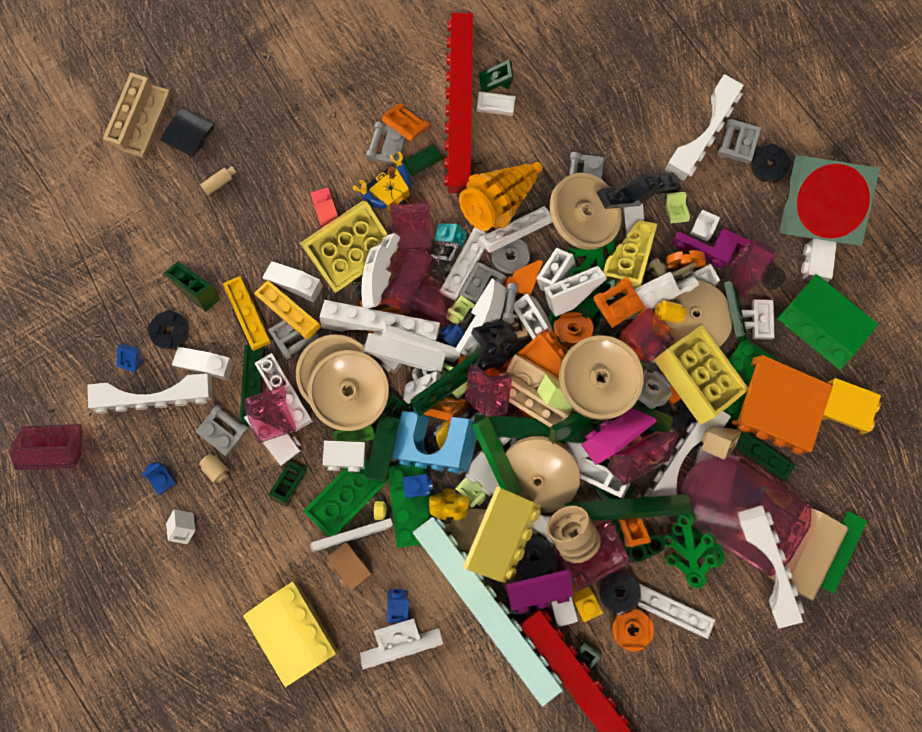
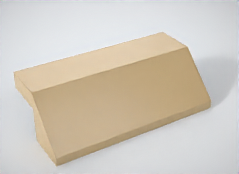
(137, 116)
(523, 393)
(815, 554)

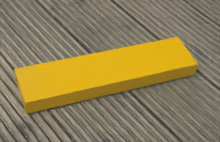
(287, 310)
(246, 313)

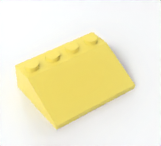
(344, 244)
(701, 375)
(502, 536)
(290, 633)

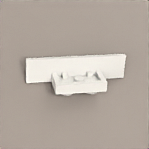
(663, 289)
(399, 641)

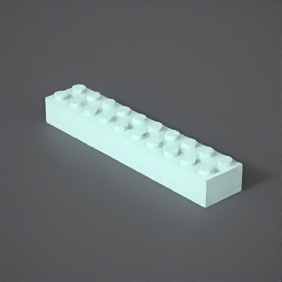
(488, 612)

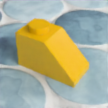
(585, 604)

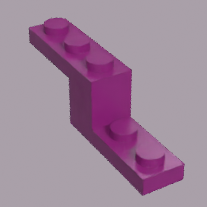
(719, 253)

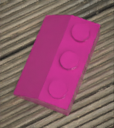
(616, 434)

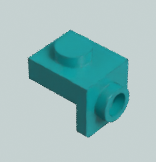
(450, 233)

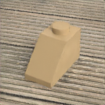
(720, 441)

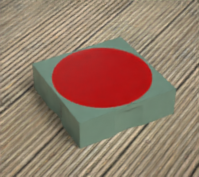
(829, 200)

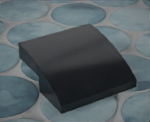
(187, 132)

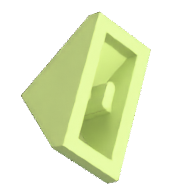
(551, 394)

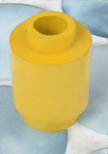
(670, 311)

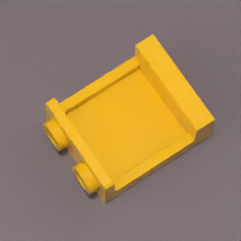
(852, 406)

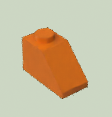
(525, 278)

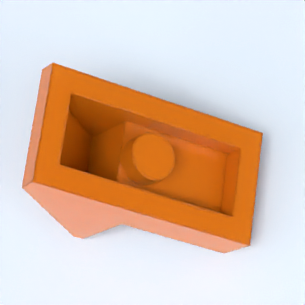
(634, 532)

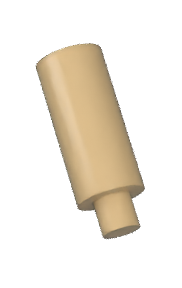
(217, 180)

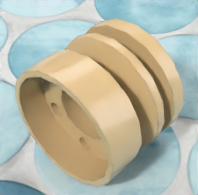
(573, 534)

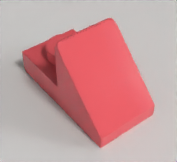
(324, 206)

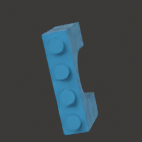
(454, 455)

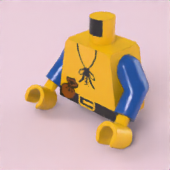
(389, 187)

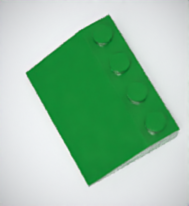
(827, 322)

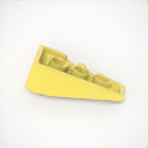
(632, 255)

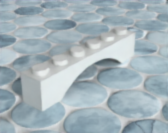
(686, 156)
(348, 317)
(192, 388)
(483, 474)
(598, 476)
(667, 480)
(758, 532)

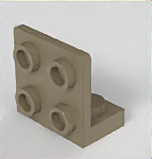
(658, 269)

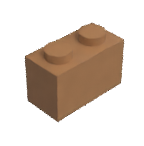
(349, 566)

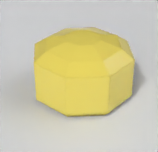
(380, 510)

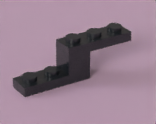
(639, 190)

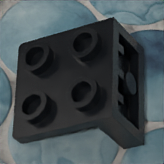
(496, 342)

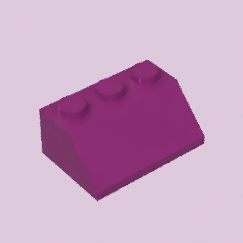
(540, 591)

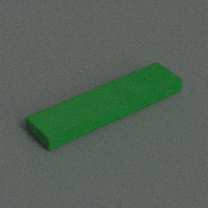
(496, 456)
(844, 553)

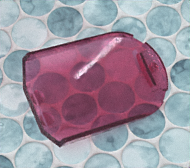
(728, 486)

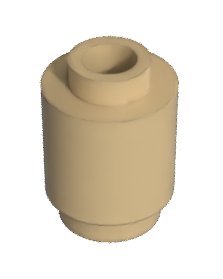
(214, 468)

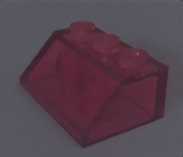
(749, 266)
(407, 275)
(47, 447)
(642, 456)
(607, 559)

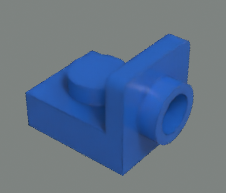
(451, 335)
(128, 357)
(159, 477)
(417, 486)
(397, 606)

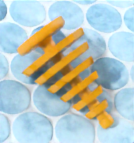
(496, 195)

